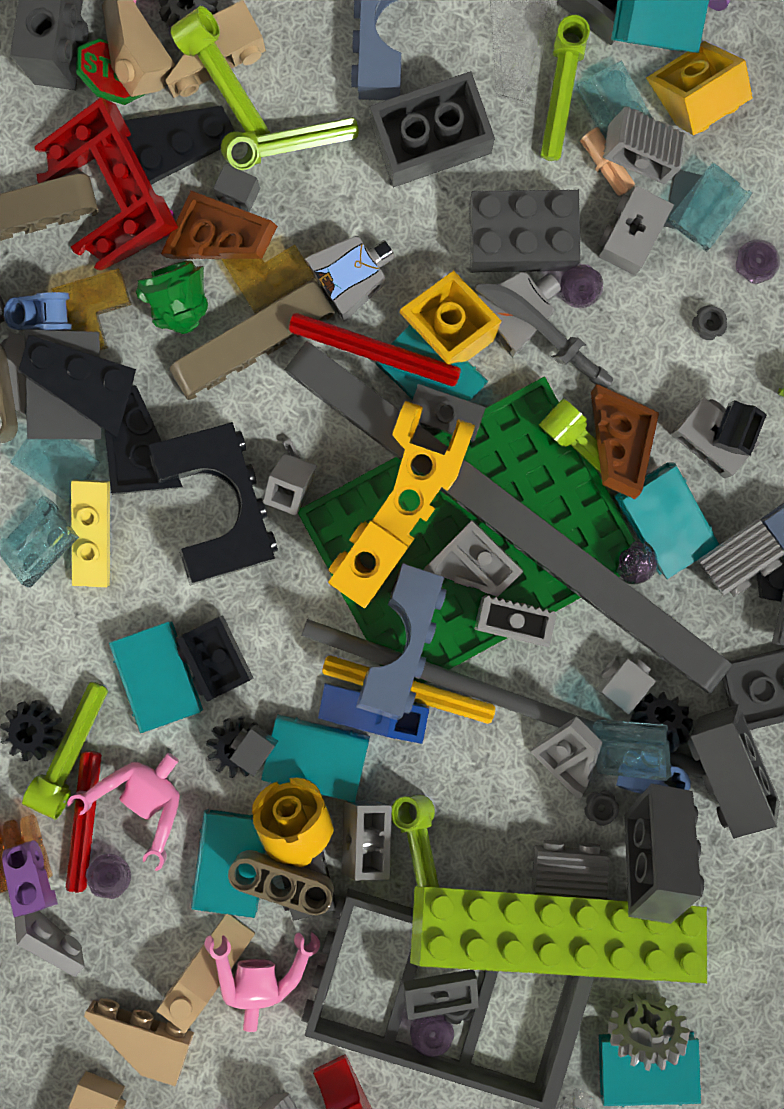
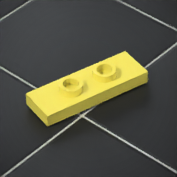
(92, 524)

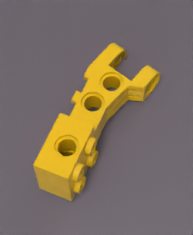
(388, 532)

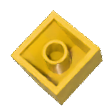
(702, 87)
(452, 319)

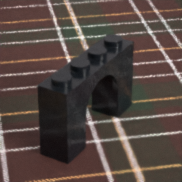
(218, 454)

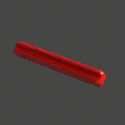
(82, 824)

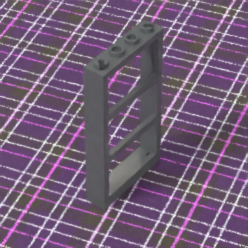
(557, 1051)

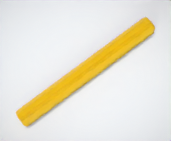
(424, 695)

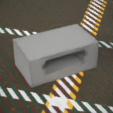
(290, 448)

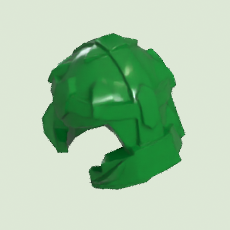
(175, 296)

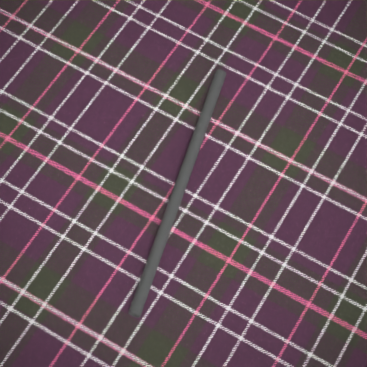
(468, 685)

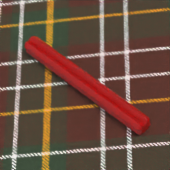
(374, 349)

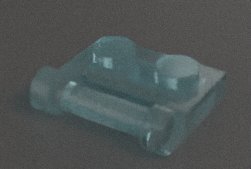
(37, 542)

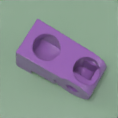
(27, 879)

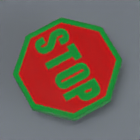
(95, 70)

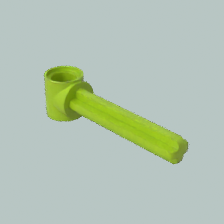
(197, 35)
(567, 60)
(287, 140)
(568, 427)
(49, 791)
(417, 835)

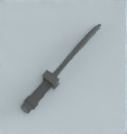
(568, 349)

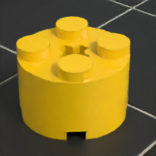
(292, 821)

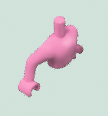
(144, 794)
(255, 979)

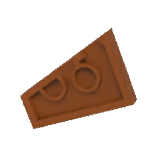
(217, 231)
(623, 439)

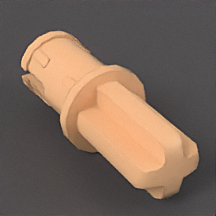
(614, 173)

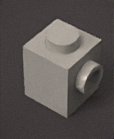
(289, 484)
(625, 682)

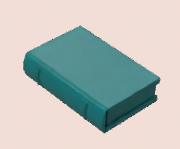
(661, 23)
(469, 381)
(669, 520)
(155, 677)
(319, 754)
(221, 840)
(634, 1086)

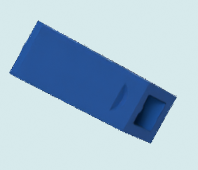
(339, 707)

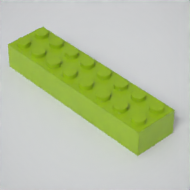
(554, 936)

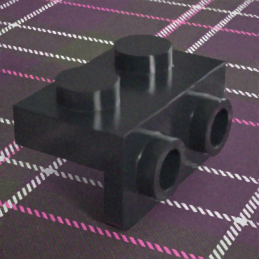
(213, 658)

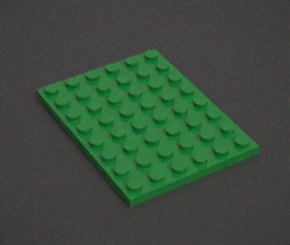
(524, 463)

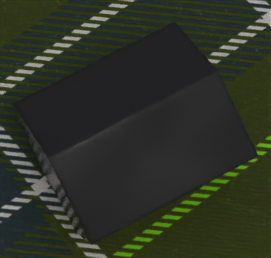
(739, 428)

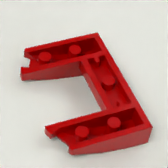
(102, 135)

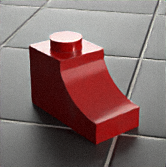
(340, 1085)

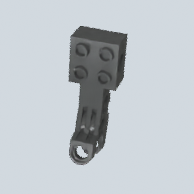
(47, 41)

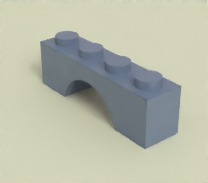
(379, 65)
(389, 686)

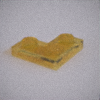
(270, 280)
(94, 297)

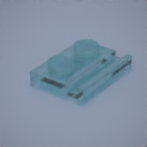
(608, 94)
(709, 207)
(54, 464)
(633, 750)

